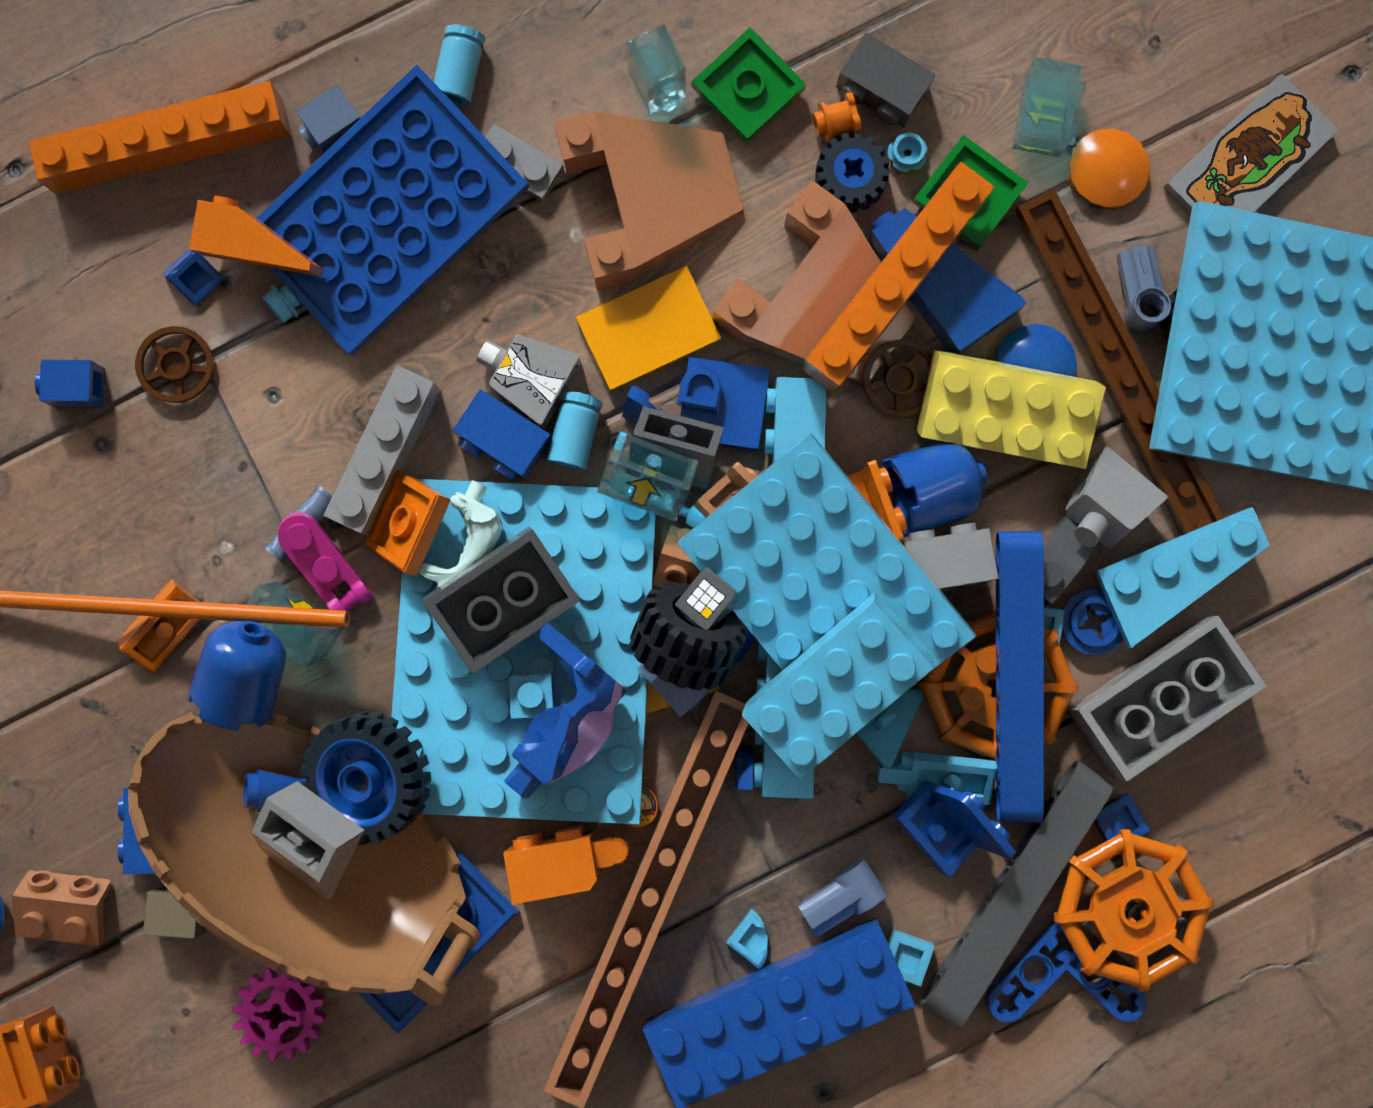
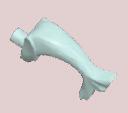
(483, 533)

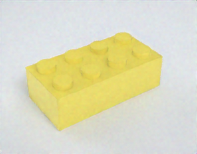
(1010, 409)

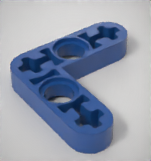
(1067, 962)

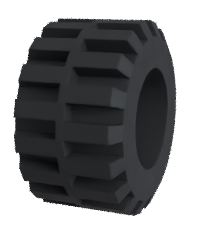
(680, 650)

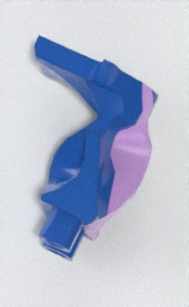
(568, 734)

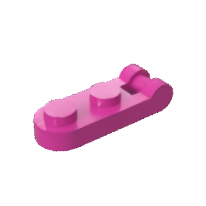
(321, 561)

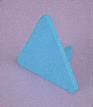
(888, 729)

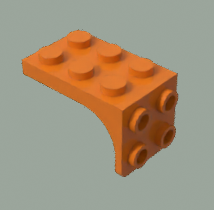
(36, 1061)

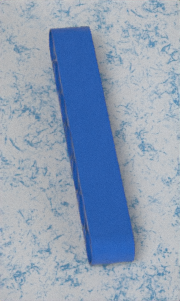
(1020, 677)

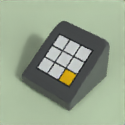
(707, 600)

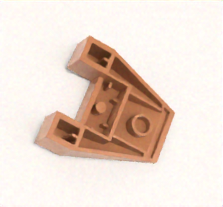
(666, 182)
(816, 290)

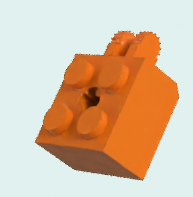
(559, 864)

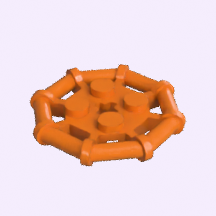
(976, 696)
(1110, 902)

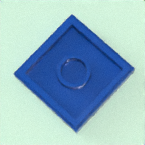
(739, 405)

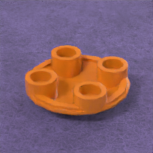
(1109, 168)

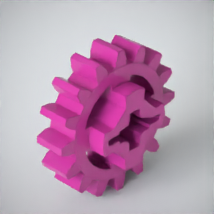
(276, 1031)

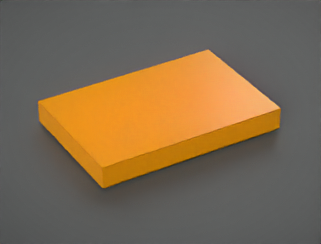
(648, 328)

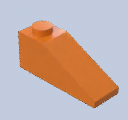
(235, 235)

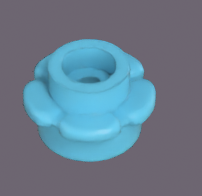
(910, 142)
(281, 302)

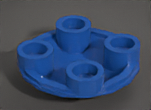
(1039, 349)

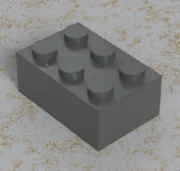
(501, 599)

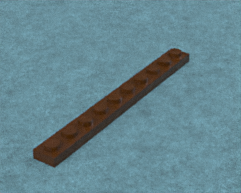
(1114, 356)

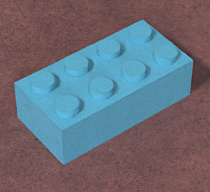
(838, 685)

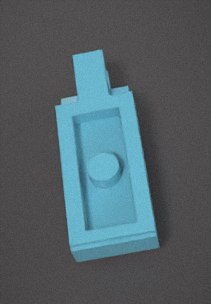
(959, 772)

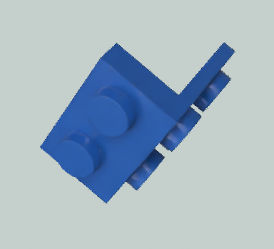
(950, 826)

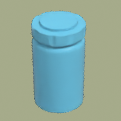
(459, 63)
(574, 430)

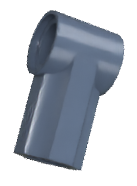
(1142, 286)
(851, 892)

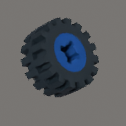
(846, 183)

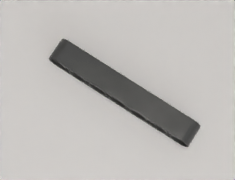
(1016, 895)

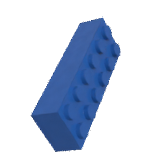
(777, 1013)

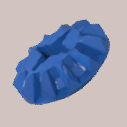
(1085, 639)

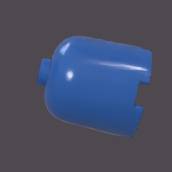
(936, 485)
(238, 675)

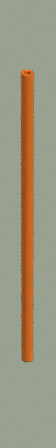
(175, 609)

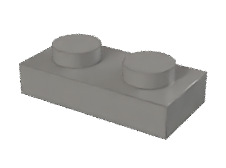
(532, 164)

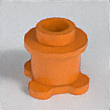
(837, 118)

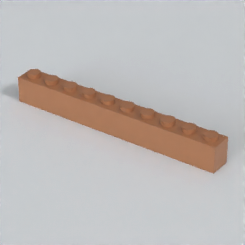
(647, 901)

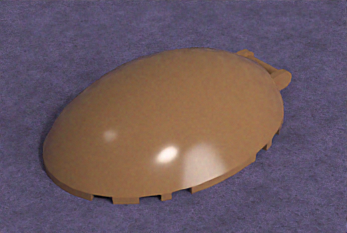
(200, 844)

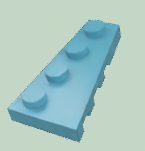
(1169, 577)

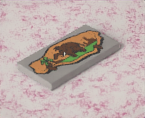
(1255, 151)

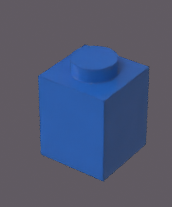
(70, 383)

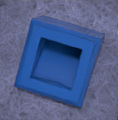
(193, 276)

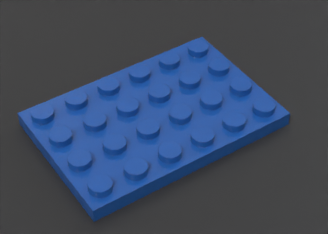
(390, 208)

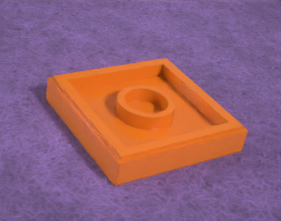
(407, 523)

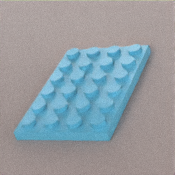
(810, 552)

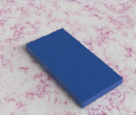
(484, 908)

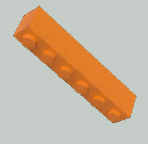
(159, 137)
(897, 277)

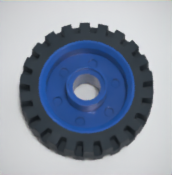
(387, 759)

